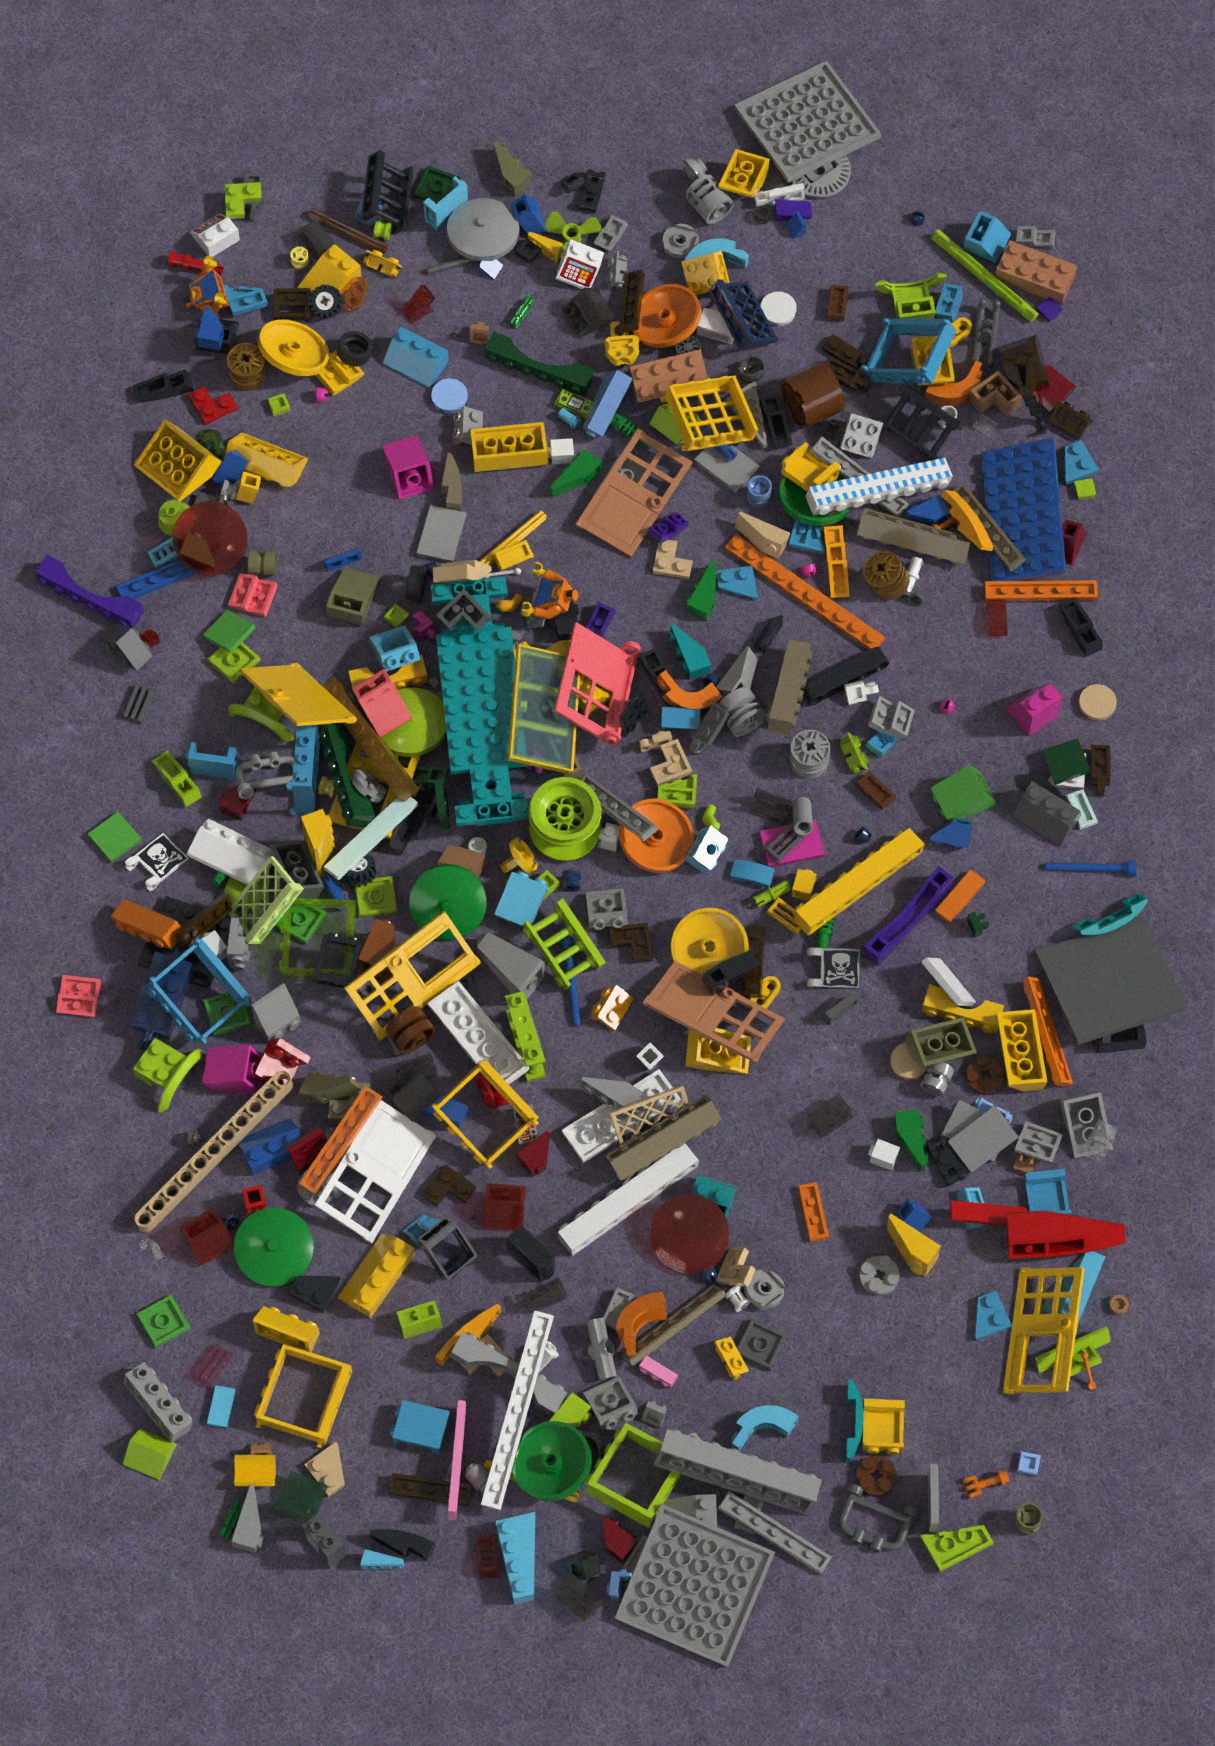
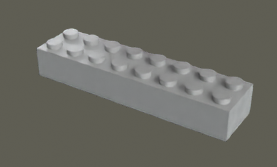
(737, 1471)

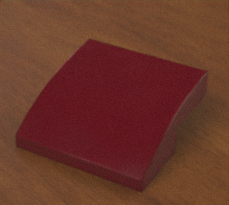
(1057, 391)
(306, 1149)

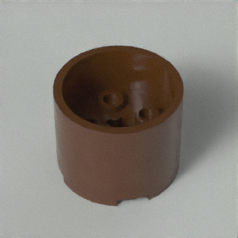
(812, 394)

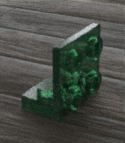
(301, 1496)

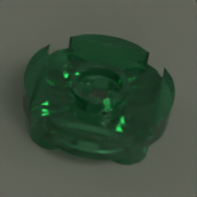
(213, 440)

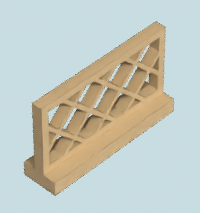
(668, 1093)

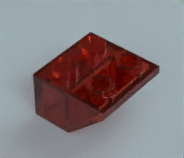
(504, 1206)
(207, 1236)

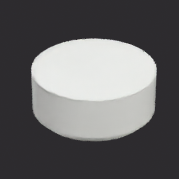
(478, 844)

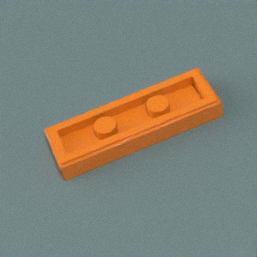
(960, 896)
(813, 1212)

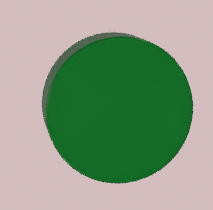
(219, 879)

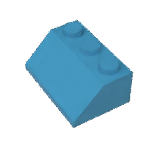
(415, 357)

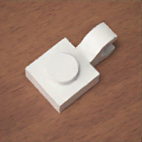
(857, 691)

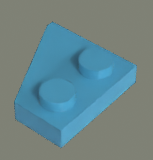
(245, 299)

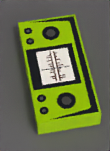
(574, 404)

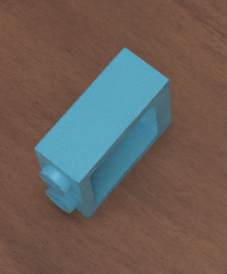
(402, 648)

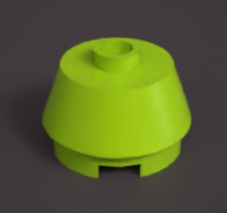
(169, 514)

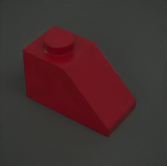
(233, 805)
(535, 1155)

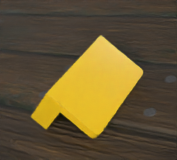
(255, 1470)

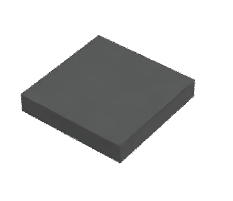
(761, 1344)

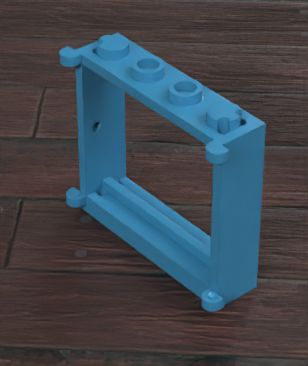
(913, 327)
(305, 769)
(219, 971)

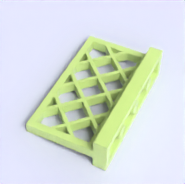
(277, 908)

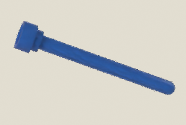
(1128, 867)
(565, 944)

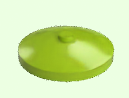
(425, 728)

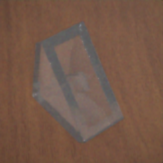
(1099, 1141)

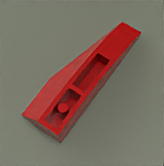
(1058, 1234)

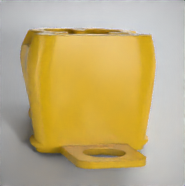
(622, 348)

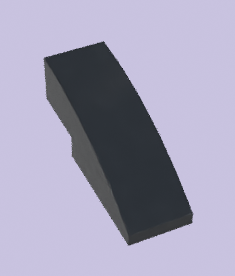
(164, 386)
(775, 421)
(1080, 626)
(654, 666)
(404, 1542)

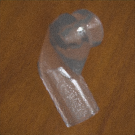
(149, 1244)

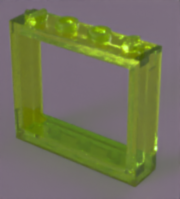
(286, 929)

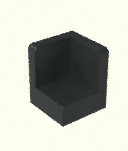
(584, 1565)

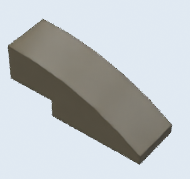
(452, 484)

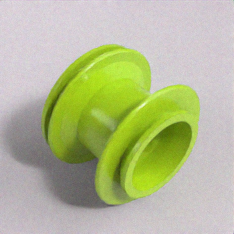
(581, 805)

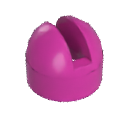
(319, 394)
(808, 569)
(951, 706)

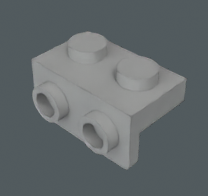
(464, 420)

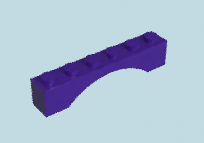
(121, 609)
(925, 899)

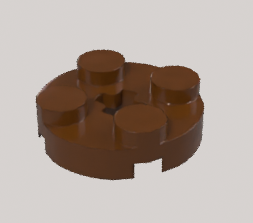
(985, 1064)
(866, 1481)

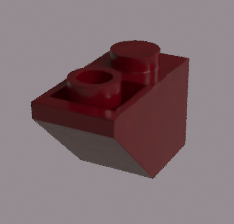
(1073, 538)
(618, 1541)

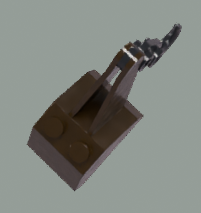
(1026, 372)

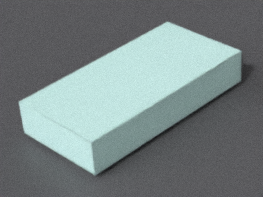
(1079, 800)

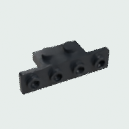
(416, 823)

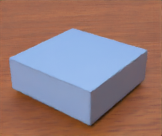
(1028, 1463)

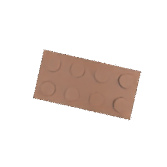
(1036, 272)
(654, 377)

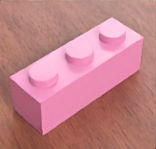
(658, 1372)

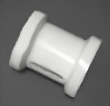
(737, 1298)

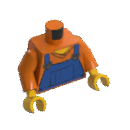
(207, 289)
(551, 595)

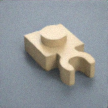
(658, 739)

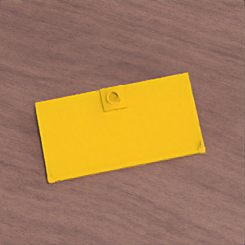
(297, 695)

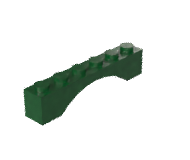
(573, 376)
(355, 806)

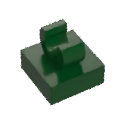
(975, 924)

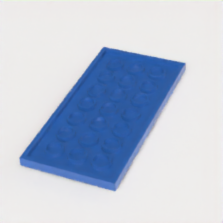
(1026, 505)

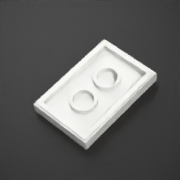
(948, 981)

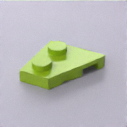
(680, 792)

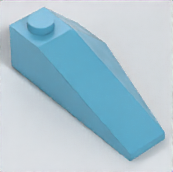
(1092, 1264)

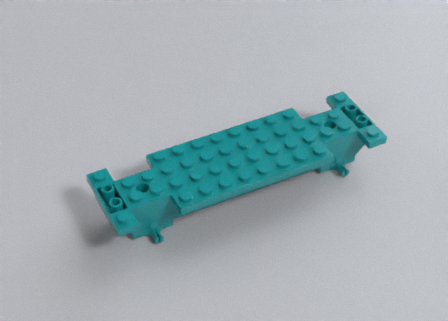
(477, 706)

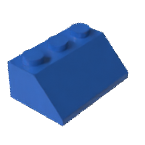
(269, 1146)

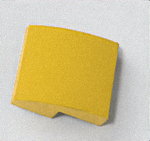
(338, 375)

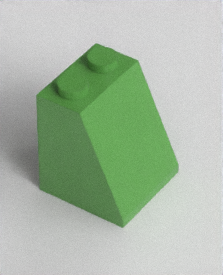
(963, 794)

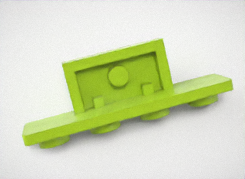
(1086, 1343)

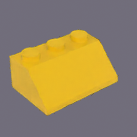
(286, 1328)

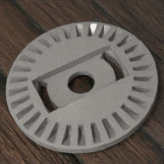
(829, 182)

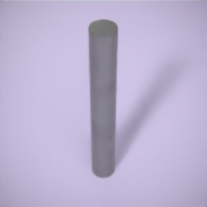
(448, 265)

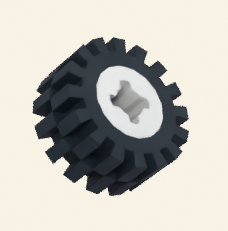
(332, 299)
(361, 872)

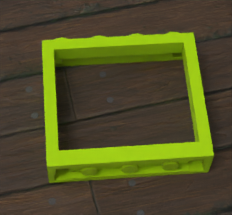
(617, 1501)

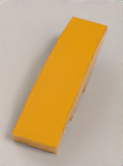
(969, 521)
(836, 561)
(477, 1326)

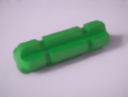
(521, 312)
(231, 1520)

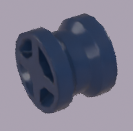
(571, 880)

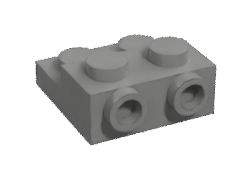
(606, 908)
(237, 948)
(611, 1403)

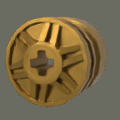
(246, 375)
(886, 575)

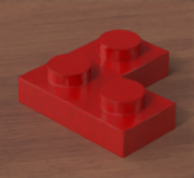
(212, 409)

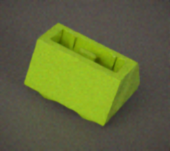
(666, 424)

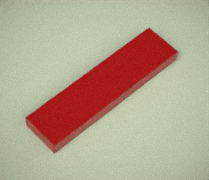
(981, 1213)

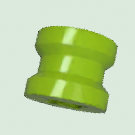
(382, 230)

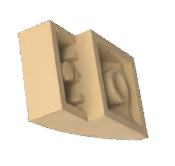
(460, 571)

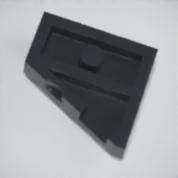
(314, 1290)

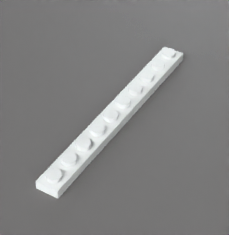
(517, 1410)

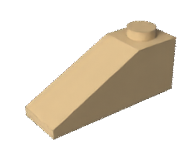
(763, 535)

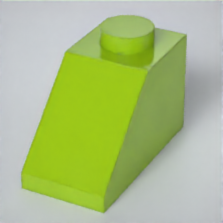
(573, 1411)

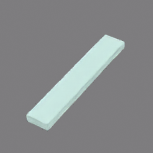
(370, 837)

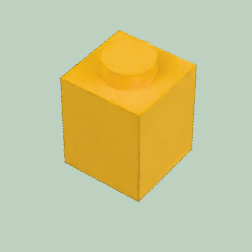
(248, 487)
(804, 884)

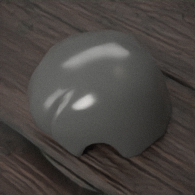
(752, 369)

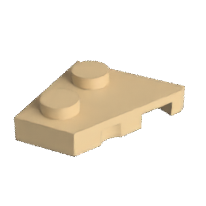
(327, 1469)

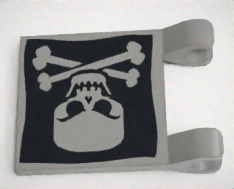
(837, 969)

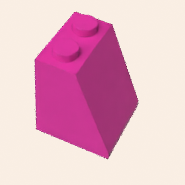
(408, 467)
(1036, 708)
(232, 1069)

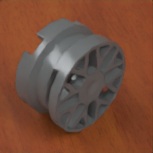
(688, 345)

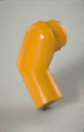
(509, 605)

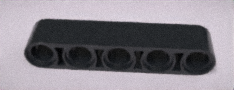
(849, 672)

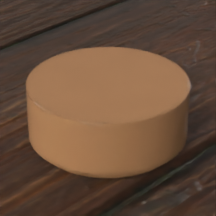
(1118, 1305)

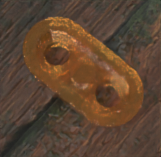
(355, 295)

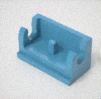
(949, 302)
(680, 718)

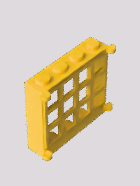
(700, 388)

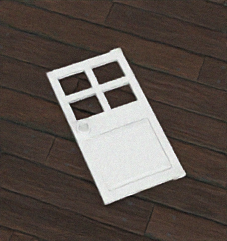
(385, 1154)

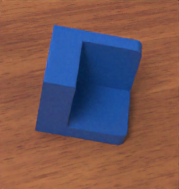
(914, 1214)

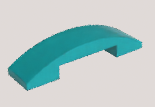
(1132, 908)
(854, 1398)

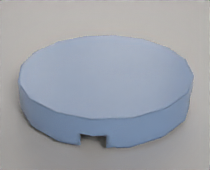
(449, 395)

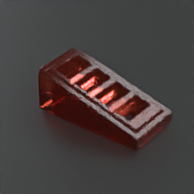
(491, 1568)

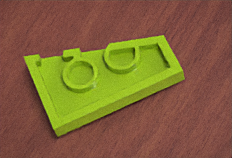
(955, 1546)

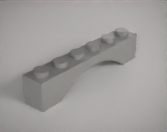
(472, 1352)

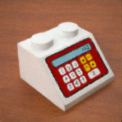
(216, 234)
(579, 265)

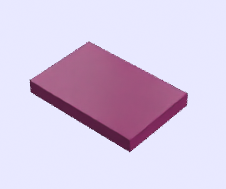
(808, 849)

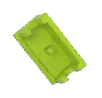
(419, 1319)

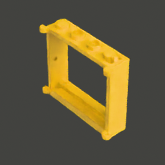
(509, 1095)
(332, 1404)

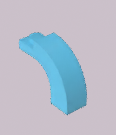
(728, 249)
(761, 1417)

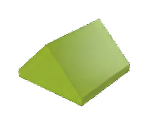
(148, 1453)

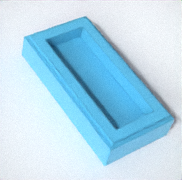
(221, 1407)

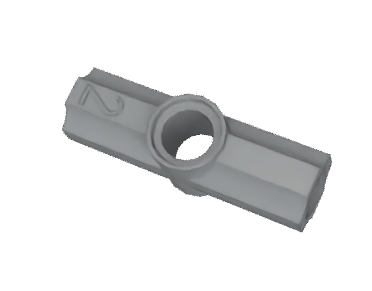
(601, 1349)

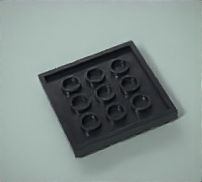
(183, 913)

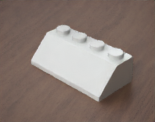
(228, 851)

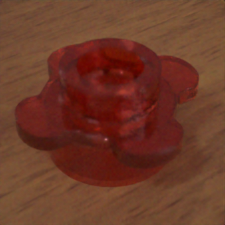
(150, 638)

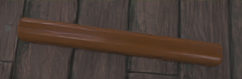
(348, 231)

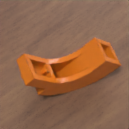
(955, 393)
(692, 700)
(637, 1314)

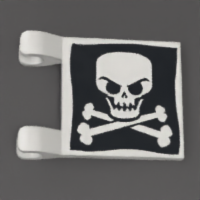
(159, 858)

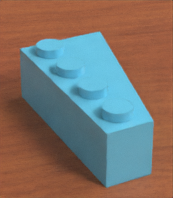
(518, 1551)

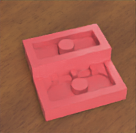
(252, 595)
(78, 995)

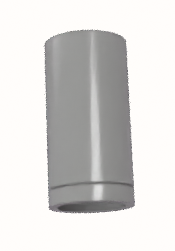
(802, 816)

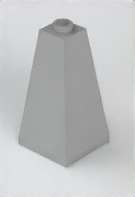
(510, 964)

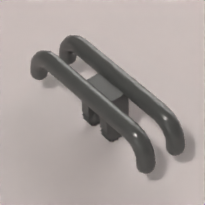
(986, 331)

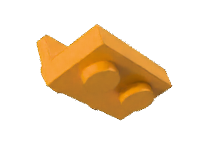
(611, 1006)

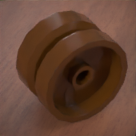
(410, 1030)

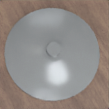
(483, 229)

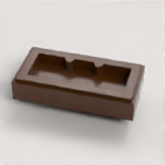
(837, 302)
(875, 790)

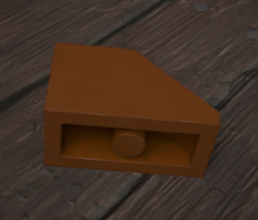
(197, 550)

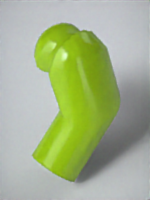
(708, 817)

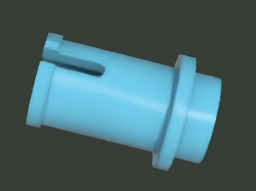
(572, 420)

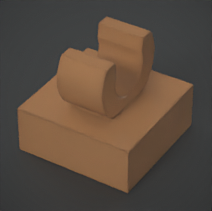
(479, 333)
(1024, 1163)
(263, 1449)

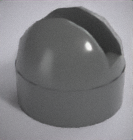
(916, 602)

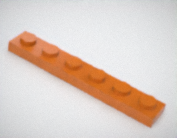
(1041, 590)
(1047, 1032)
(340, 1140)

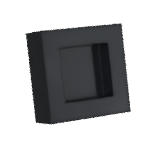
(572, 182)
(528, 251)

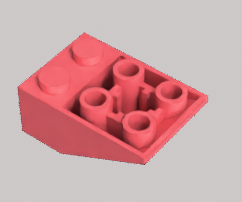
(382, 703)

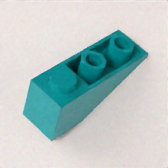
(691, 653)

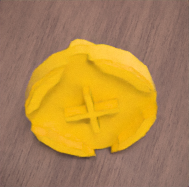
(521, 856)

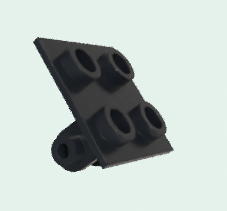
(633, 713)

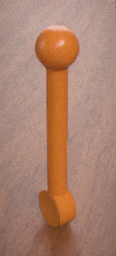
(1091, 1385)

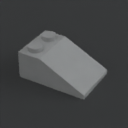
(275, 1013)
(1081, 1116)
(698, 1506)

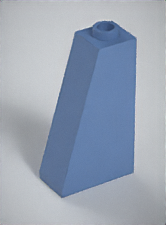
(606, 403)

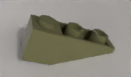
(513, 175)
(322, 1088)

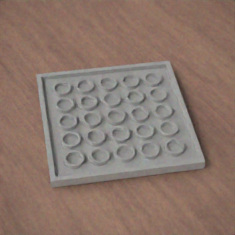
(807, 121)
(695, 1585)

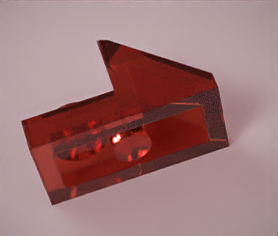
(418, 305)

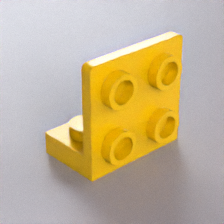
(704, 271)

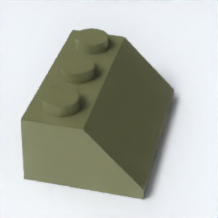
(940, 1042)

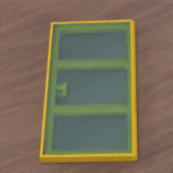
(536, 731)

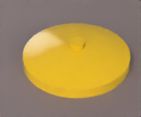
(293, 347)
(708, 939)

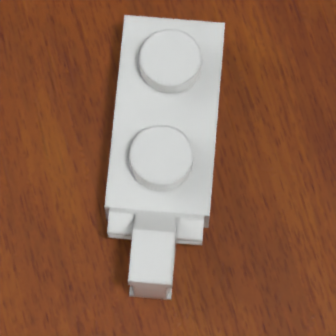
(793, 192)

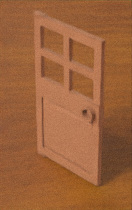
(626, 509)
(688, 1001)

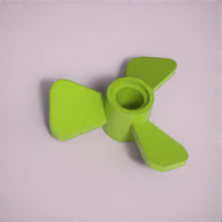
(557, 225)

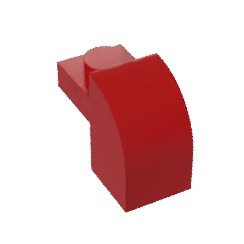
(254, 1199)

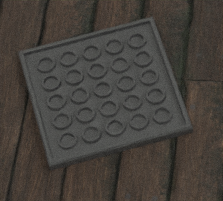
(1111, 981)

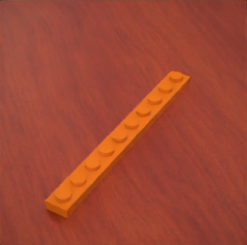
(804, 593)

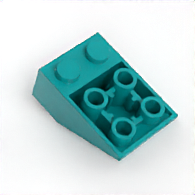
(715, 1190)

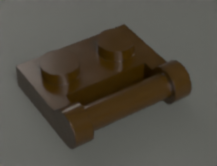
(292, 299)

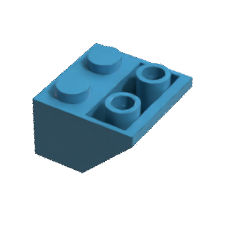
(986, 237)

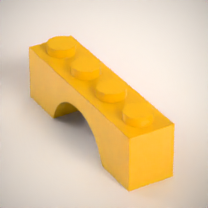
(408, 675)
(939, 1004)

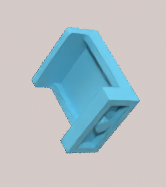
(438, 214)
(521, 899)

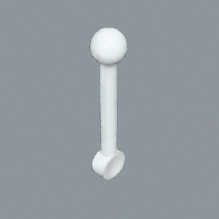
(517, 571)

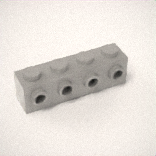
(158, 1402)

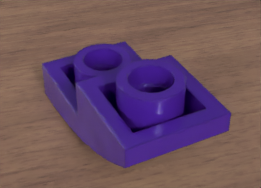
(670, 526)

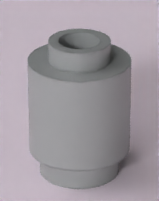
(477, 1476)

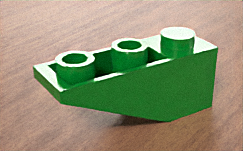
(580, 472)
(703, 599)
(908, 1132)

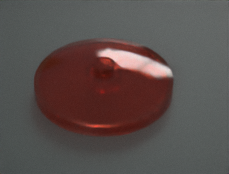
(222, 531)
(689, 1233)

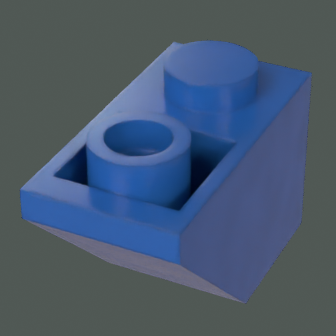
(528, 214)
(211, 330)
(930, 512)
(954, 832)

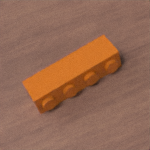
(146, 924)

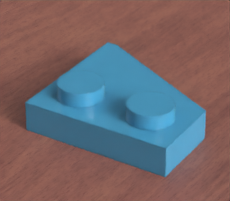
(1078, 462)
(806, 538)
(737, 581)
(990, 1316)

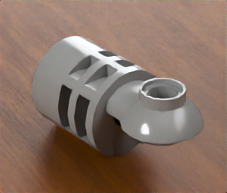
(704, 193)

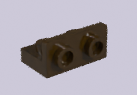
(1069, 419)

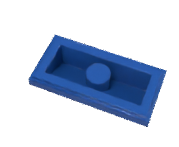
(230, 468)
(342, 559)

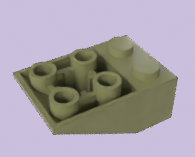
(352, 596)

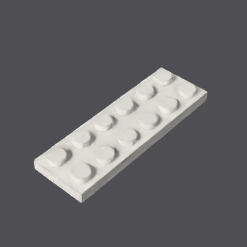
(477, 1032)
(596, 1131)

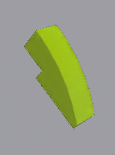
(177, 778)

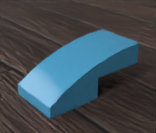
(881, 743)
(755, 873)

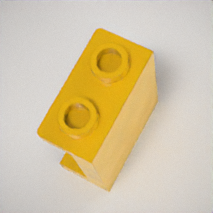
(807, 469)
(883, 1426)

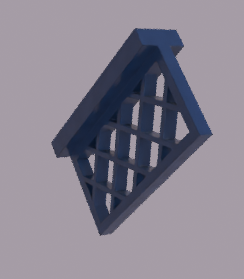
(735, 317)

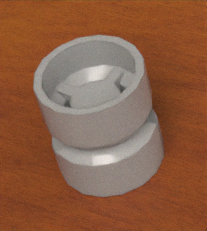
(936, 1079)

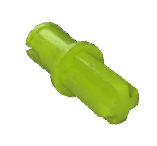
(771, 893)

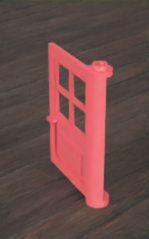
(604, 666)

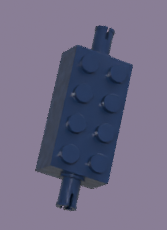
(148, 1014)

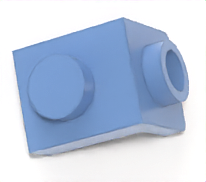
(614, 1587)

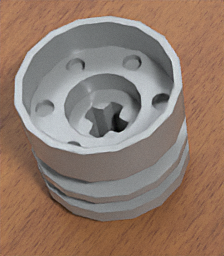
(743, 711)
(809, 754)

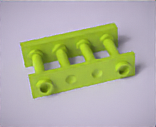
(572, 927)
(525, 1035)

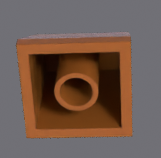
(378, 944)

